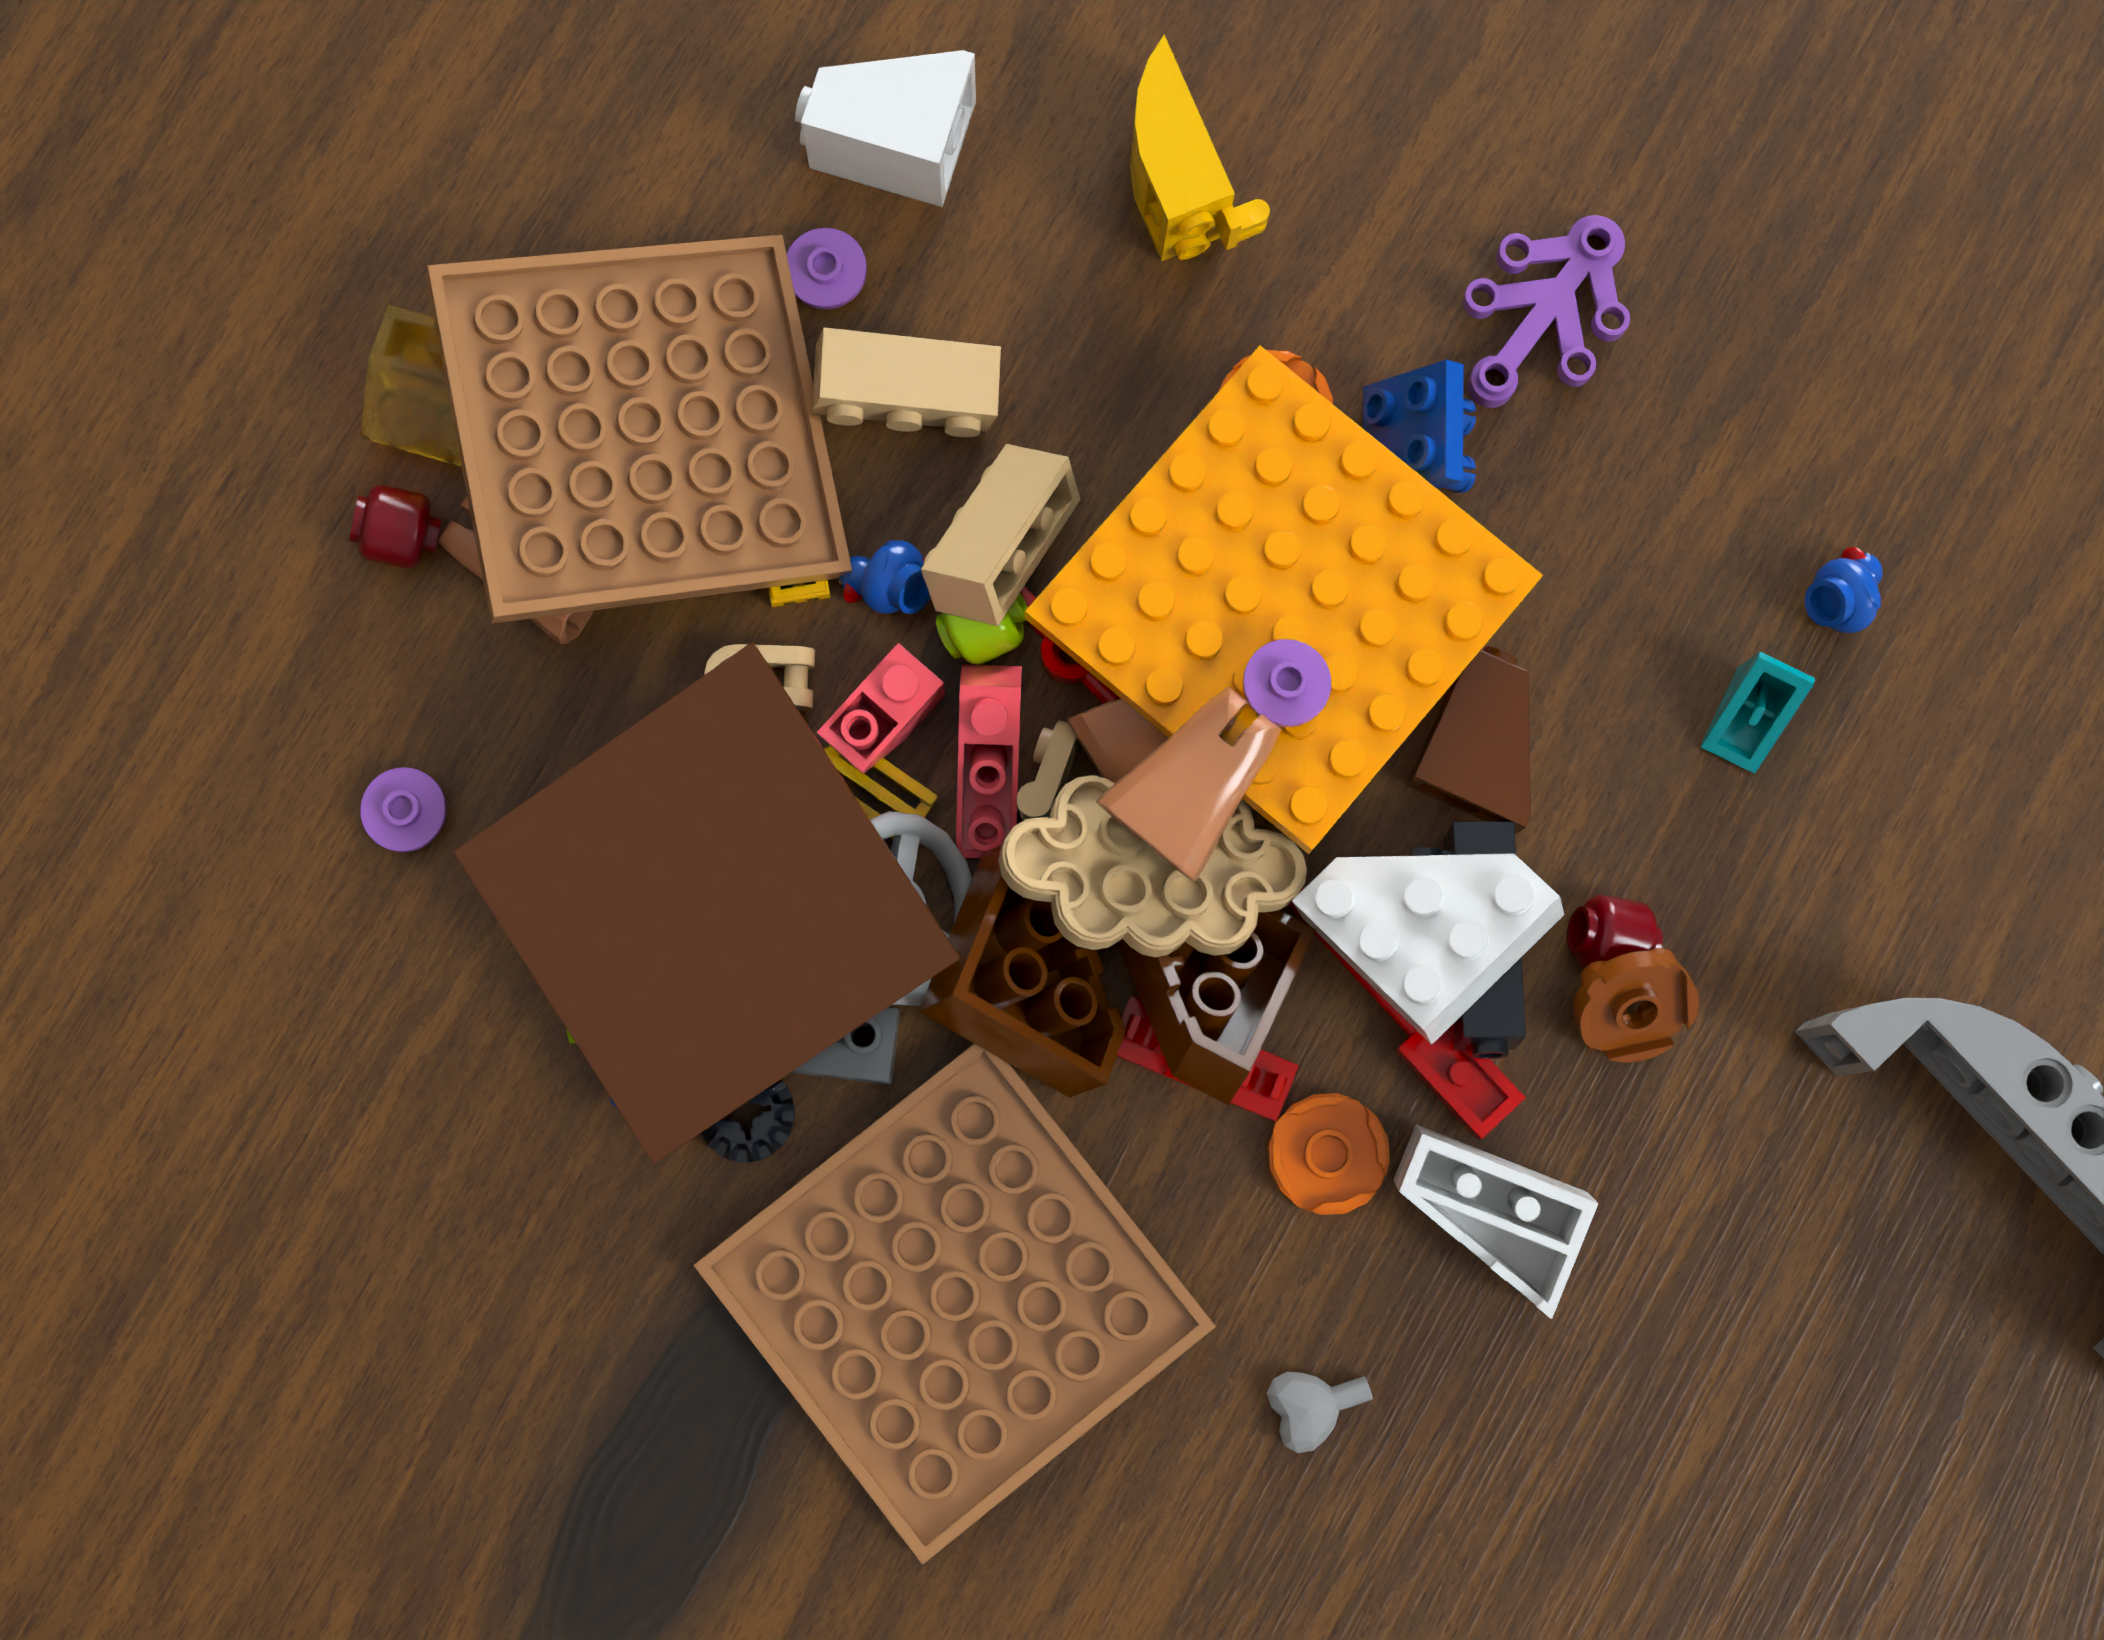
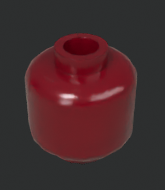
(394, 526)
(1611, 928)

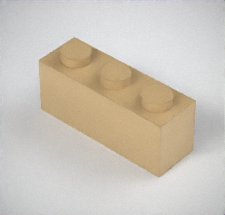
(906, 382)
(1001, 534)

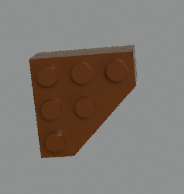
(1025, 988)
(1219, 1007)

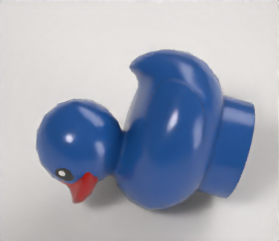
(888, 580)
(1846, 592)

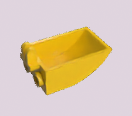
(1178, 171)

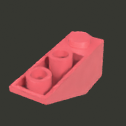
(987, 756)

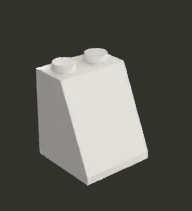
(891, 122)

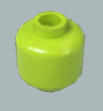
(982, 641)

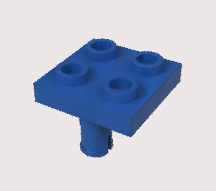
(1424, 422)

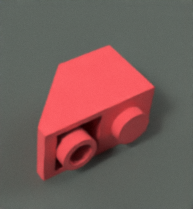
(883, 709)

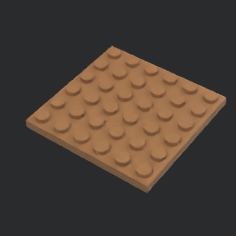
(636, 425)
(954, 1298)

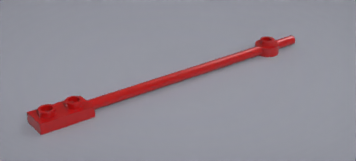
(1467, 1086)

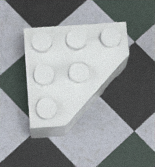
(1430, 926)

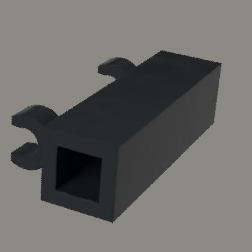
(1498, 1016)

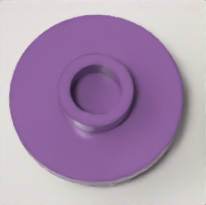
(826, 268)
(1287, 682)
(403, 809)

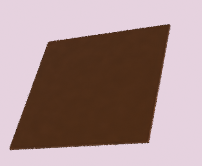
(705, 903)

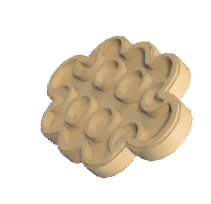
(1117, 888)

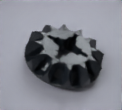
(768, 1130)

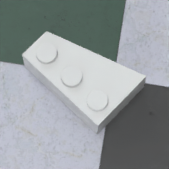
(1500, 1211)

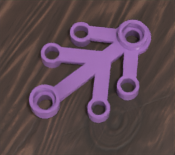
(1552, 301)

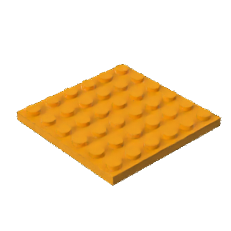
(1275, 529)

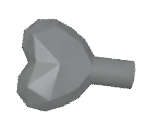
(1312, 1407)

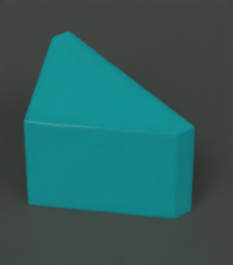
(1756, 710)

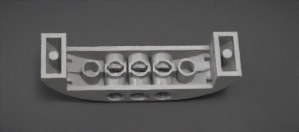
(2003, 1076)

